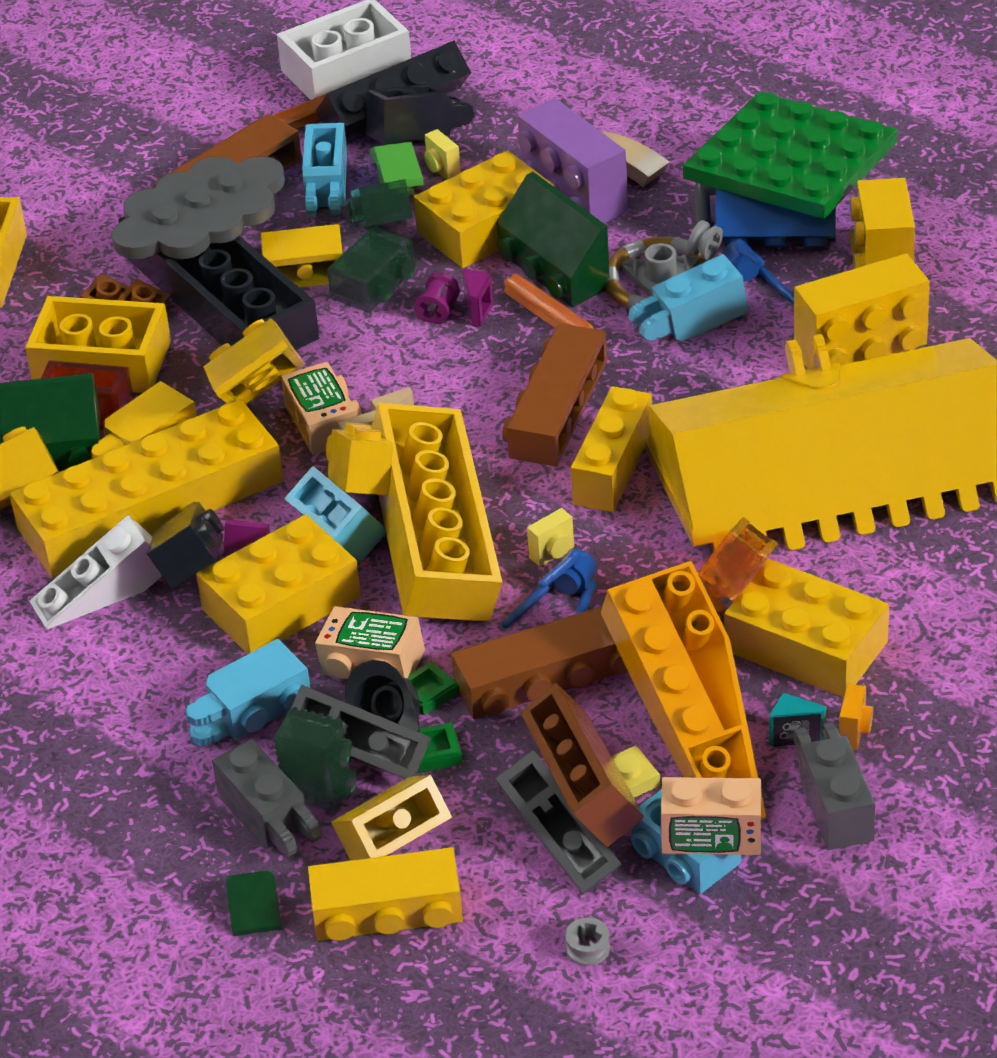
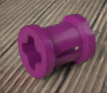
(432, 294)

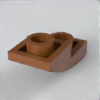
(110, 289)

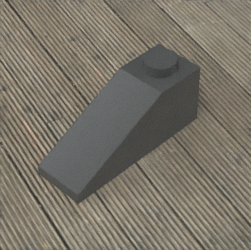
(373, 738)
(544, 809)

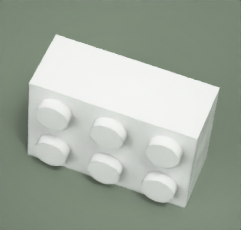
(342, 48)

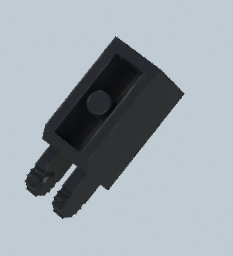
(411, 112)
(186, 543)

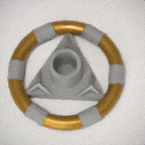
(657, 267)

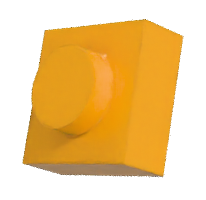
(855, 714)

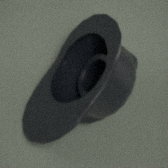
(384, 692)

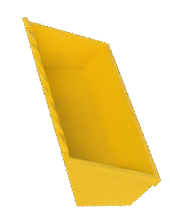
(831, 443)

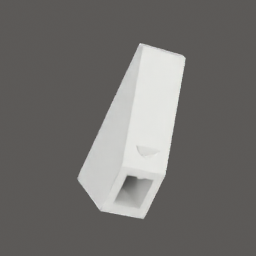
(100, 577)

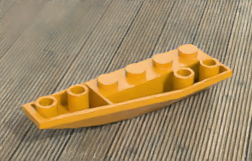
(683, 671)

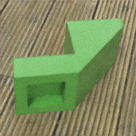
(397, 163)

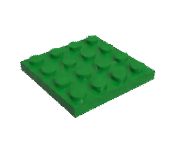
(790, 154)

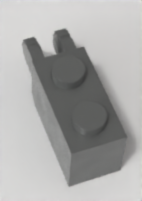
(835, 788)
(263, 798)

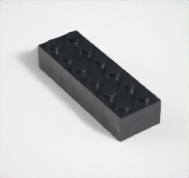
(232, 289)

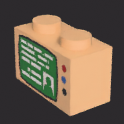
(317, 403)
(365, 635)
(711, 816)

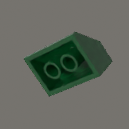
(554, 241)
(61, 411)

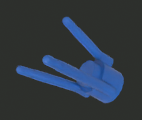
(751, 264)
(570, 577)

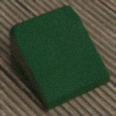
(253, 903)

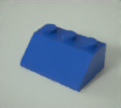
(775, 225)

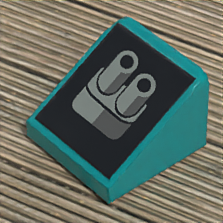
(793, 714)

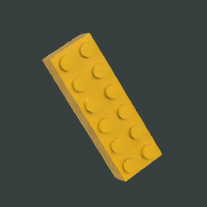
(201, 460)
(436, 516)

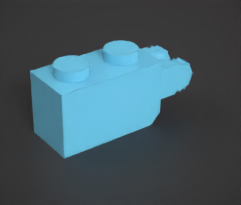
(325, 167)
(692, 302)
(247, 694)

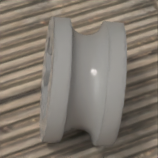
(705, 240)
(581, 930)

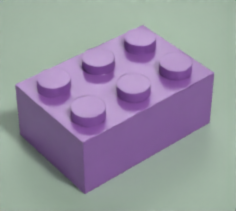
(575, 158)

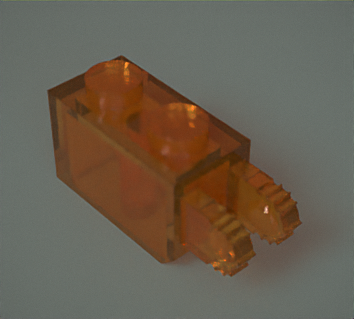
(736, 560)

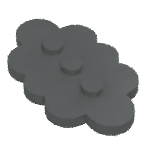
(198, 207)

